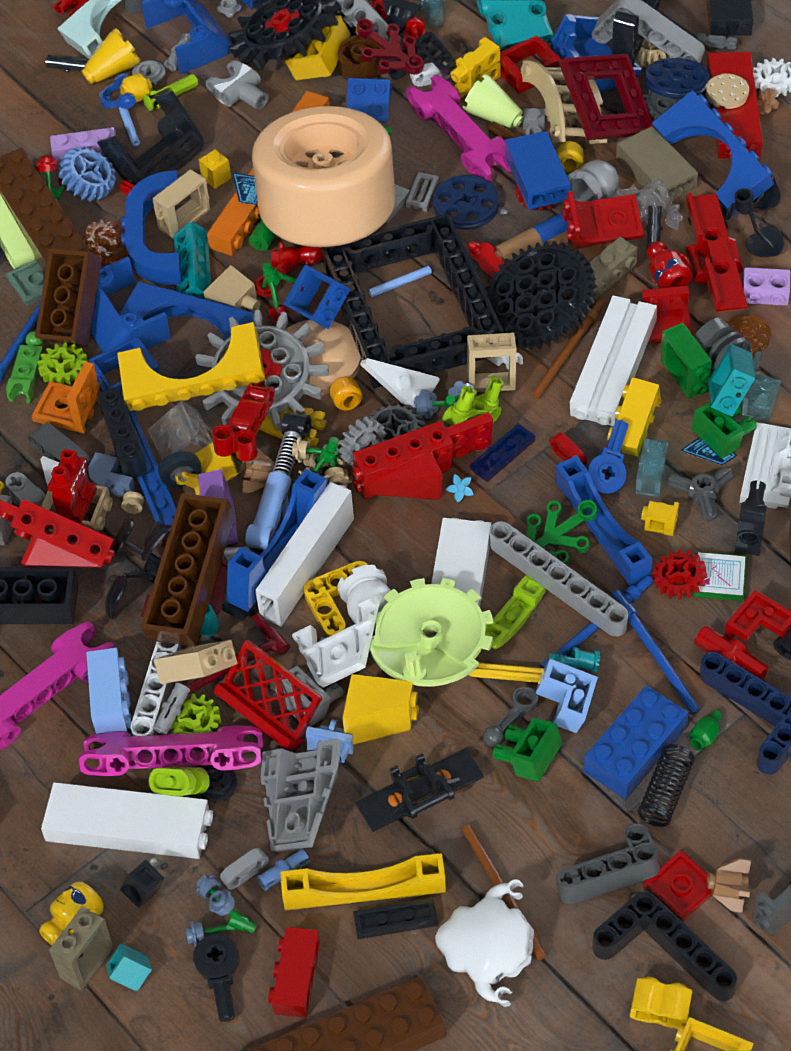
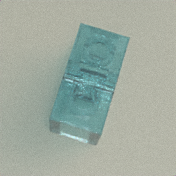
(652, 467)

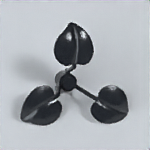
(769, 240)
(152, 562)

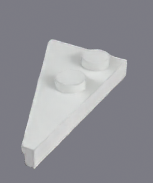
(399, 381)

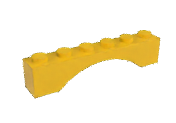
(410, 878)

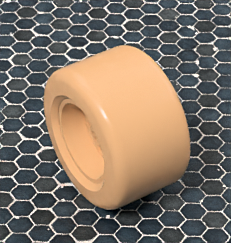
(324, 176)

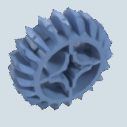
(87, 173)

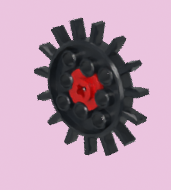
(281, 29)

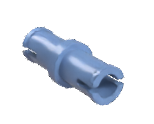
(273, 875)

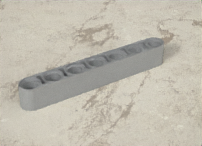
(562, 588)

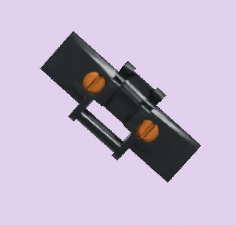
(396, 799)

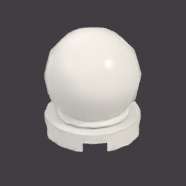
(363, 583)

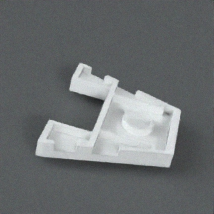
(342, 652)

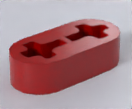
(565, 448)

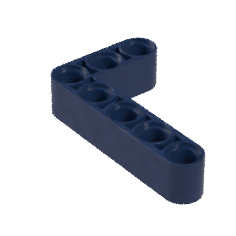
(759, 705)

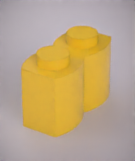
(661, 1002)

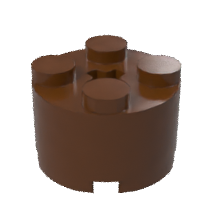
(351, 62)

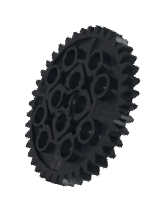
(542, 293)

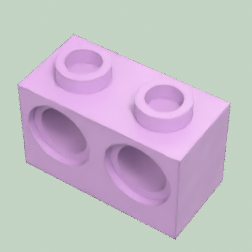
(766, 286)

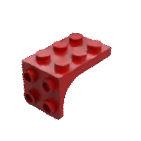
(601, 220)

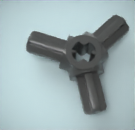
(702, 489)

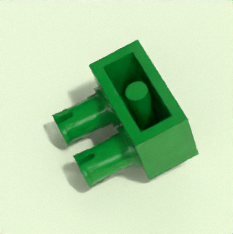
(720, 430)
(533, 750)

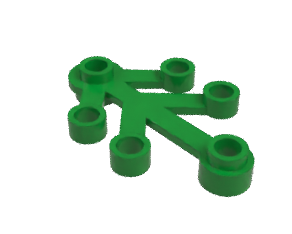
(554, 536)

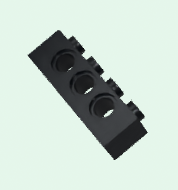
(122, 433)

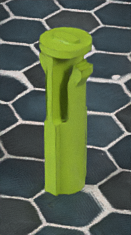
(178, 87)

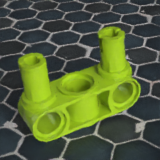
(470, 406)

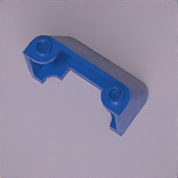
(576, 40)

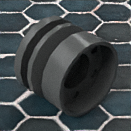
(716, 337)

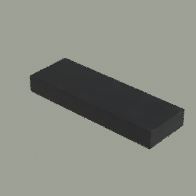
(395, 918)

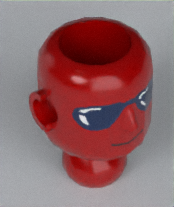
(668, 266)

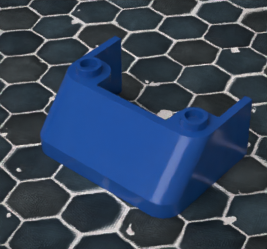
(207, 37)
(112, 330)

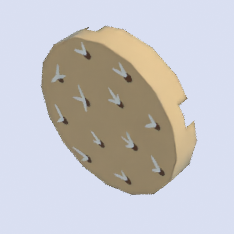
(727, 91)

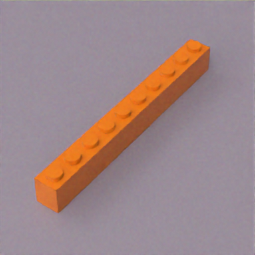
(239, 218)

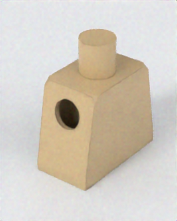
(233, 290)

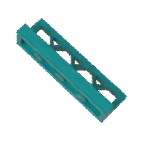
(196, 259)

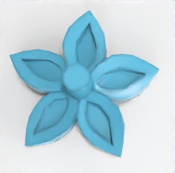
(460, 488)

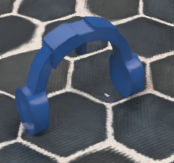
(124, 101)

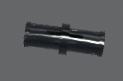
(65, 63)
(654, 225)

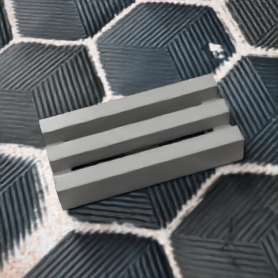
(419, 204)

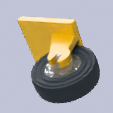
(184, 466)

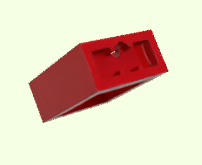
(521, 51)

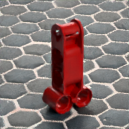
(245, 422)

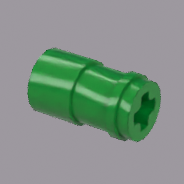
(261, 237)

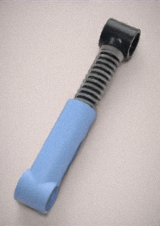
(278, 483)

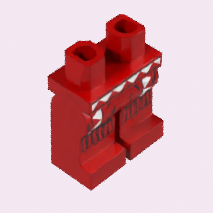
(71, 486)

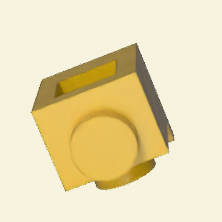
(660, 517)

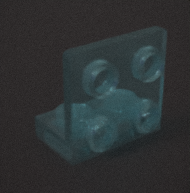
(761, 395)

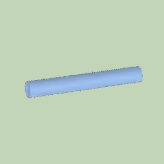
(129, 126)
(392, 284)

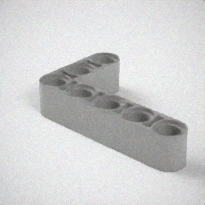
(653, 28)

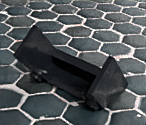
(179, 143)

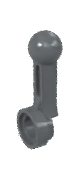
(495, 734)

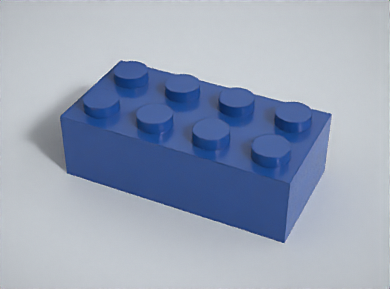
(635, 742)

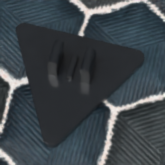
(400, 12)

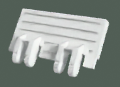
(771, 464)

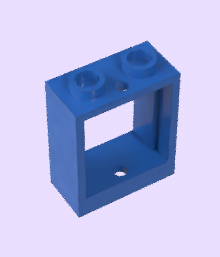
(310, 281)
(109, 360)

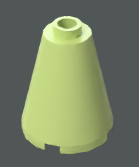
(492, 103)

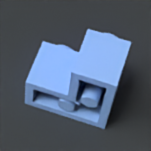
(570, 689)

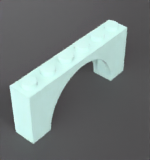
(84, 26)

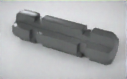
(717, 41)

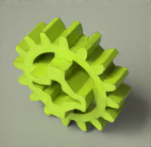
(61, 364)
(197, 717)

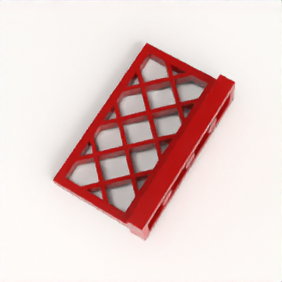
(260, 714)

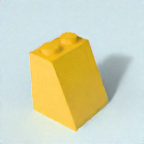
(378, 707)

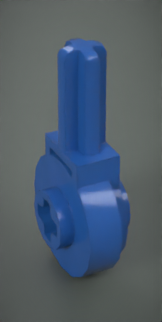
(611, 461)

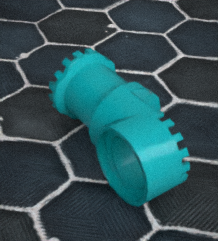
(579, 659)

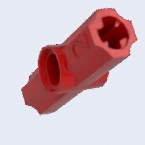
(732, 649)

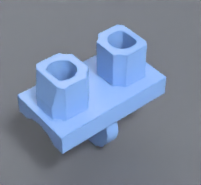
(330, 732)

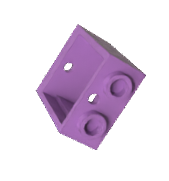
(215, 485)

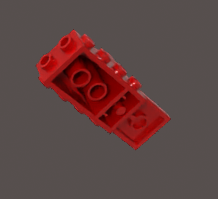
(416, 472)
(56, 547)

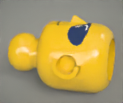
(66, 907)

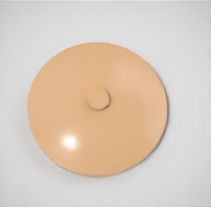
(339, 355)

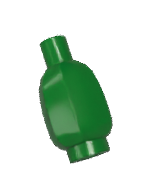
(705, 731)

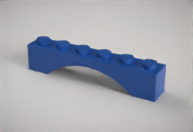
(623, 550)

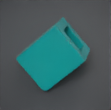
(128, 967)

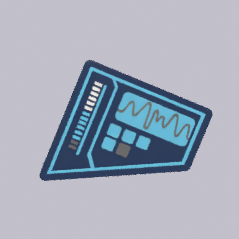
(245, 188)
(702, 450)

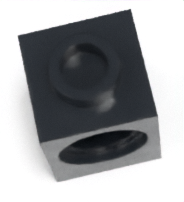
(142, 883)

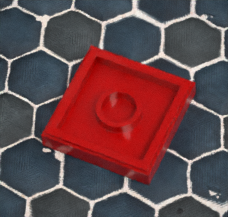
(680, 885)

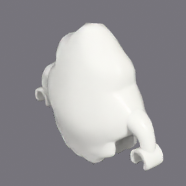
(488, 941)

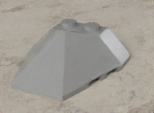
(298, 793)

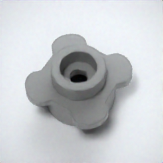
(229, 8)

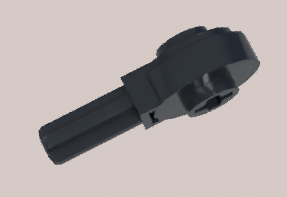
(218, 973)

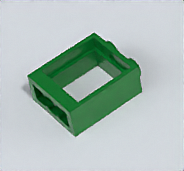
(685, 360)

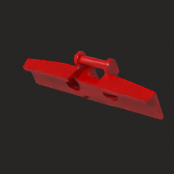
(721, 255)

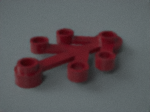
(410, 63)

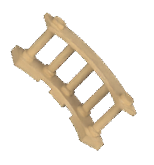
(543, 80)

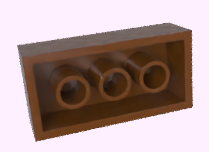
(68, 297)

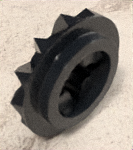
(228, 781)

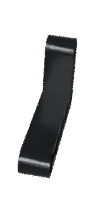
(625, 33)
(667, 940)

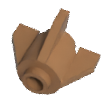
(255, 472)
(729, 883)

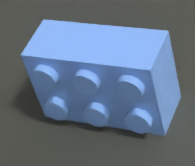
(108, 691)

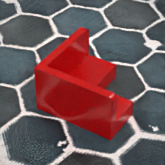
(758, 611)

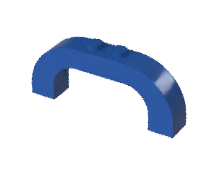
(151, 266)

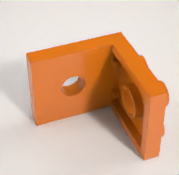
(79, 398)

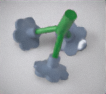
(427, 403)

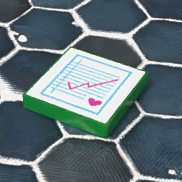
(724, 576)

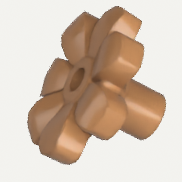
(767, 101)

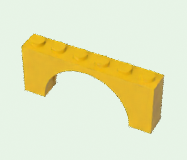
(237, 368)

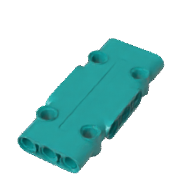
(516, 21)

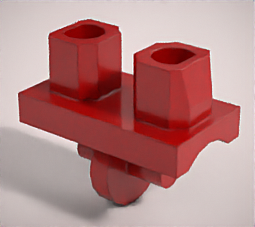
(415, 27)

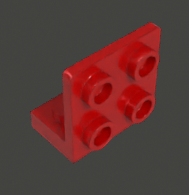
(671, 309)

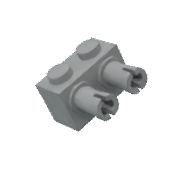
(329, 695)

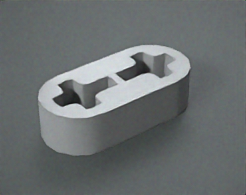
(244, 868)

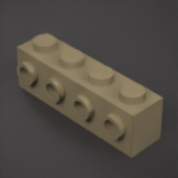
(613, 264)

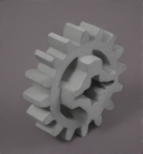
(361, 436)

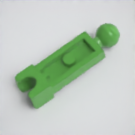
(25, 369)

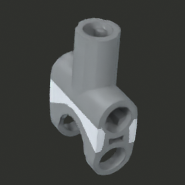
(239, 86)

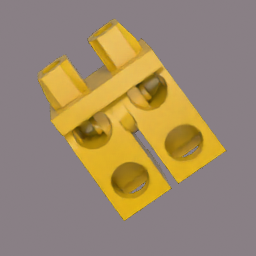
(475, 65)

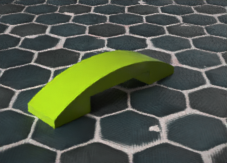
(515, 612)

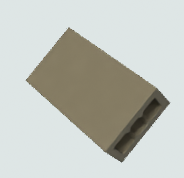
(651, 158)

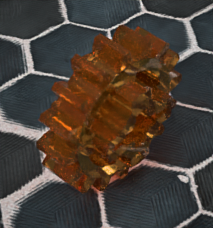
(105, 242)

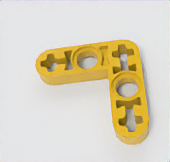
(324, 597)

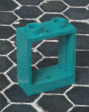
(731, 376)

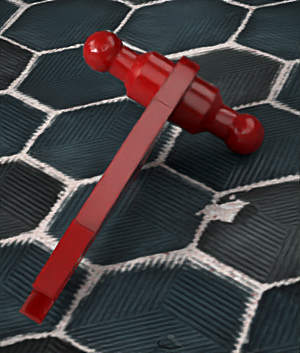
(485, 256)

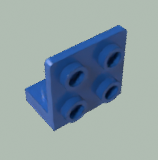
(370, 97)

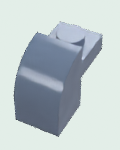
(105, 471)

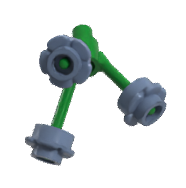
(221, 903)

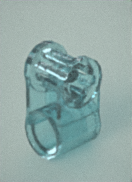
(433, 11)

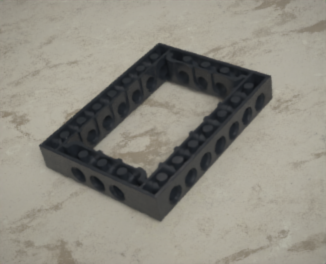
(400, 244)

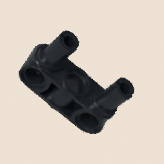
(751, 521)

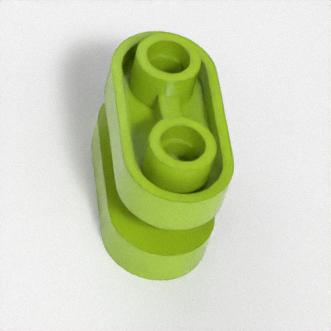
(179, 781)

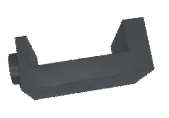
(772, 914)

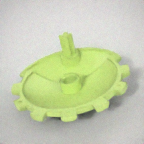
(426, 610)

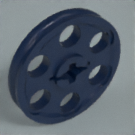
(677, 76)
(473, 198)

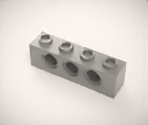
(363, 9)

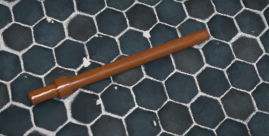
(568, 348)
(496, 879)

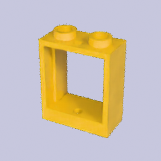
(710, 1036)

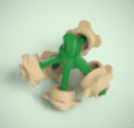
(322, 458)

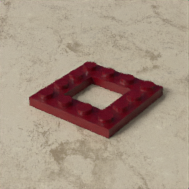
(597, 126)

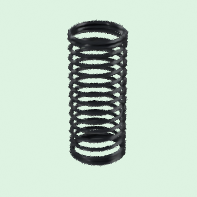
(657, 808)

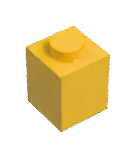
(215, 168)

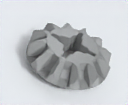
(156, 68)

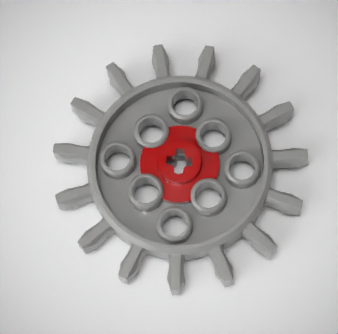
(276, 371)

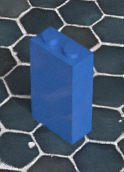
(537, 170)

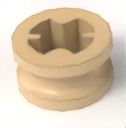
(132, 502)

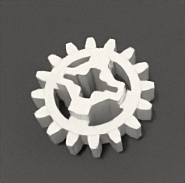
(774, 76)

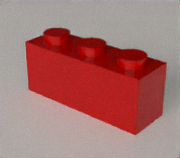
(294, 972)

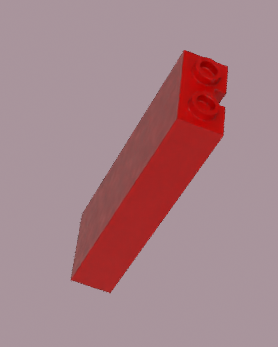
(743, 119)

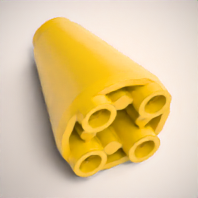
(110, 58)

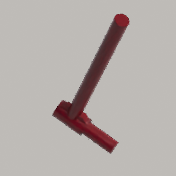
(272, 642)

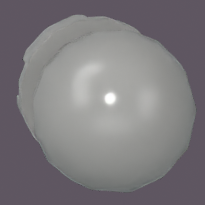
(594, 181)

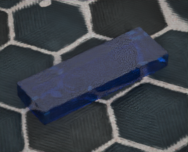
(502, 452)

